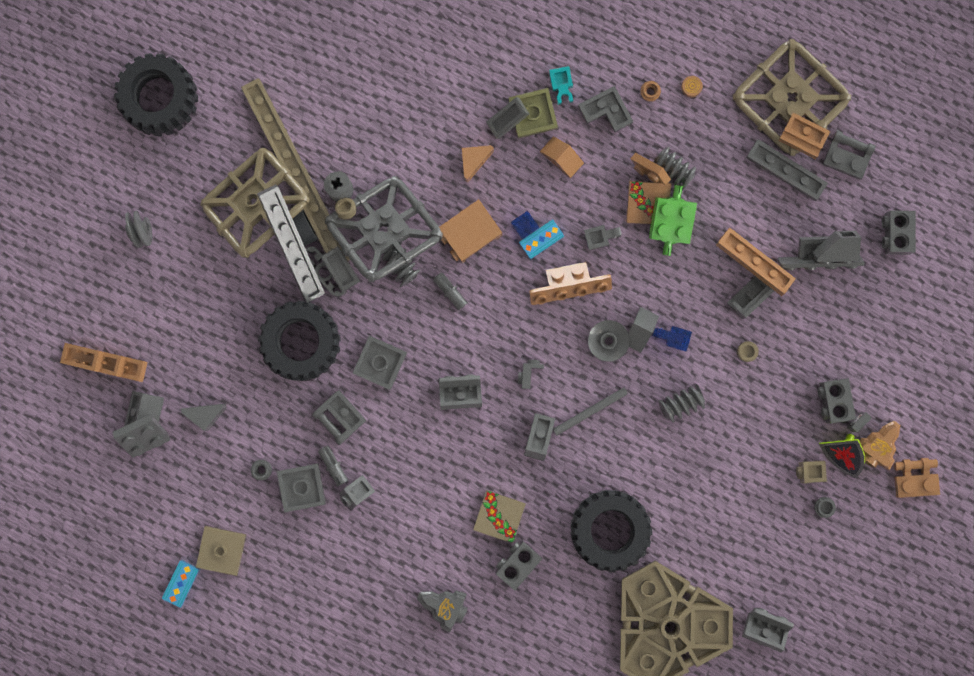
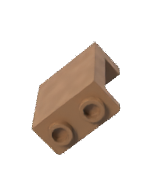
(469, 231)

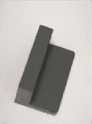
(142, 406)

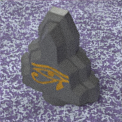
(445, 607)

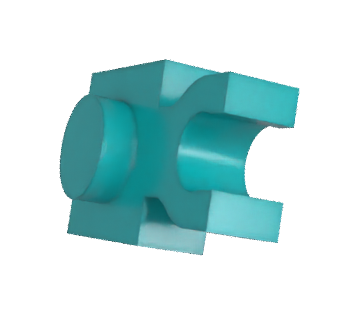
(561, 82)

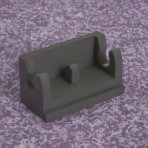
(750, 297)

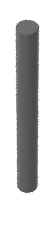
(590, 411)

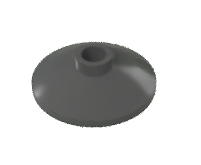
(597, 338)

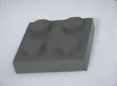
(380, 362)
(141, 436)
(301, 487)

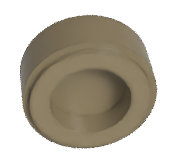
(345, 208)
(747, 351)

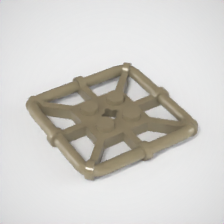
(790, 83)
(241, 201)

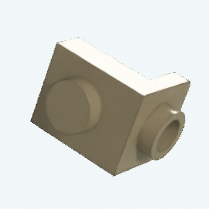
(811, 471)

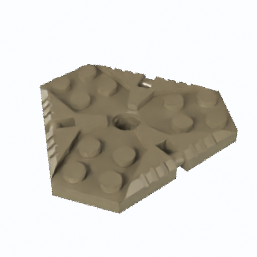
(654, 599)

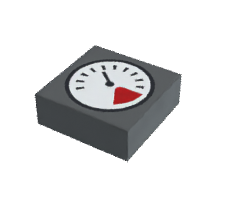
(861, 420)

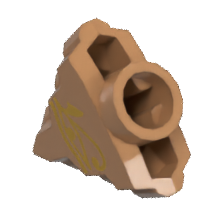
(880, 446)

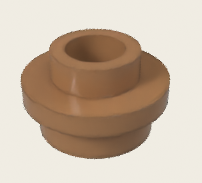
(653, 85)

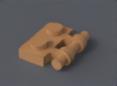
(916, 485)

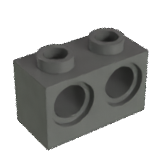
(905, 233)
(842, 399)
(523, 568)

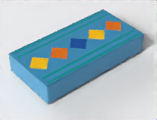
(541, 239)
(180, 583)

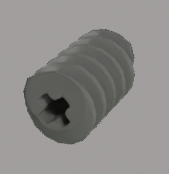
(675, 168)
(335, 180)
(404, 272)
(682, 403)

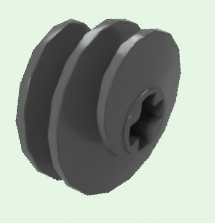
(138, 231)

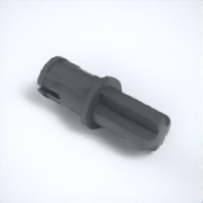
(450, 291)
(332, 465)

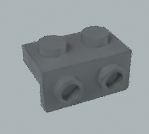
(460, 392)
(767, 629)

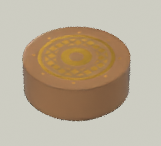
(691, 86)

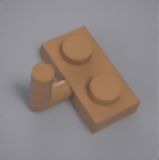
(652, 170)

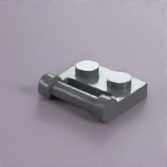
(846, 161)
(343, 412)

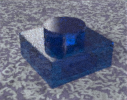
(524, 225)

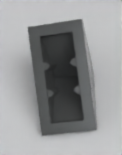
(642, 329)
(204, 415)

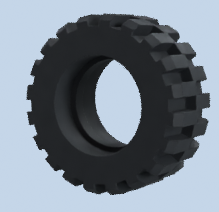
(141, 73)
(271, 341)
(611, 559)

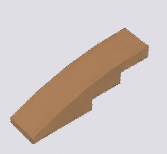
(103, 362)

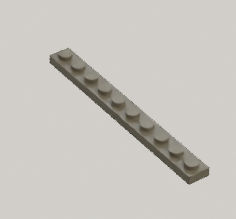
(289, 158)

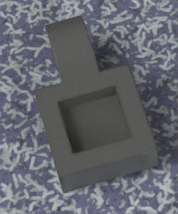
(598, 236)

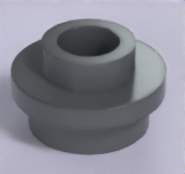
(254, 469)

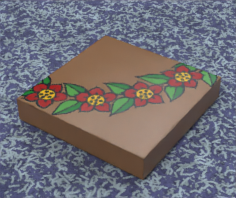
(642, 200)

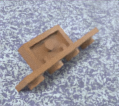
(568, 283)

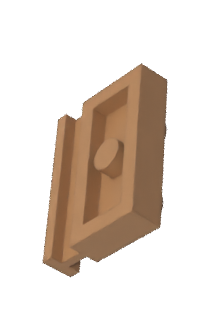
(804, 136)

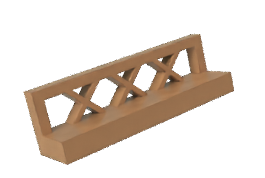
(755, 261)

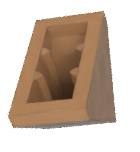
(562, 156)
(474, 159)

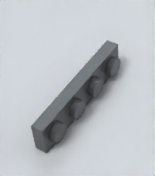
(786, 170)

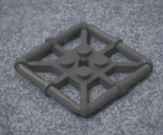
(384, 241)

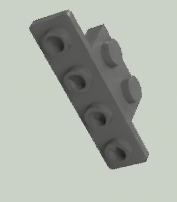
(806, 260)

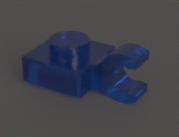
(676, 337)

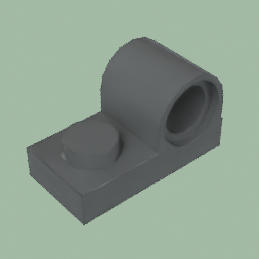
(539, 437)

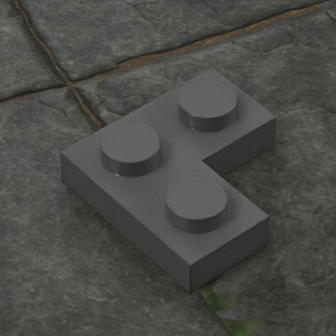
(608, 104)

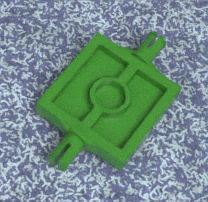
(672, 220)

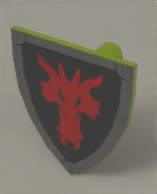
(845, 455)

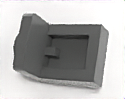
(525, 377)

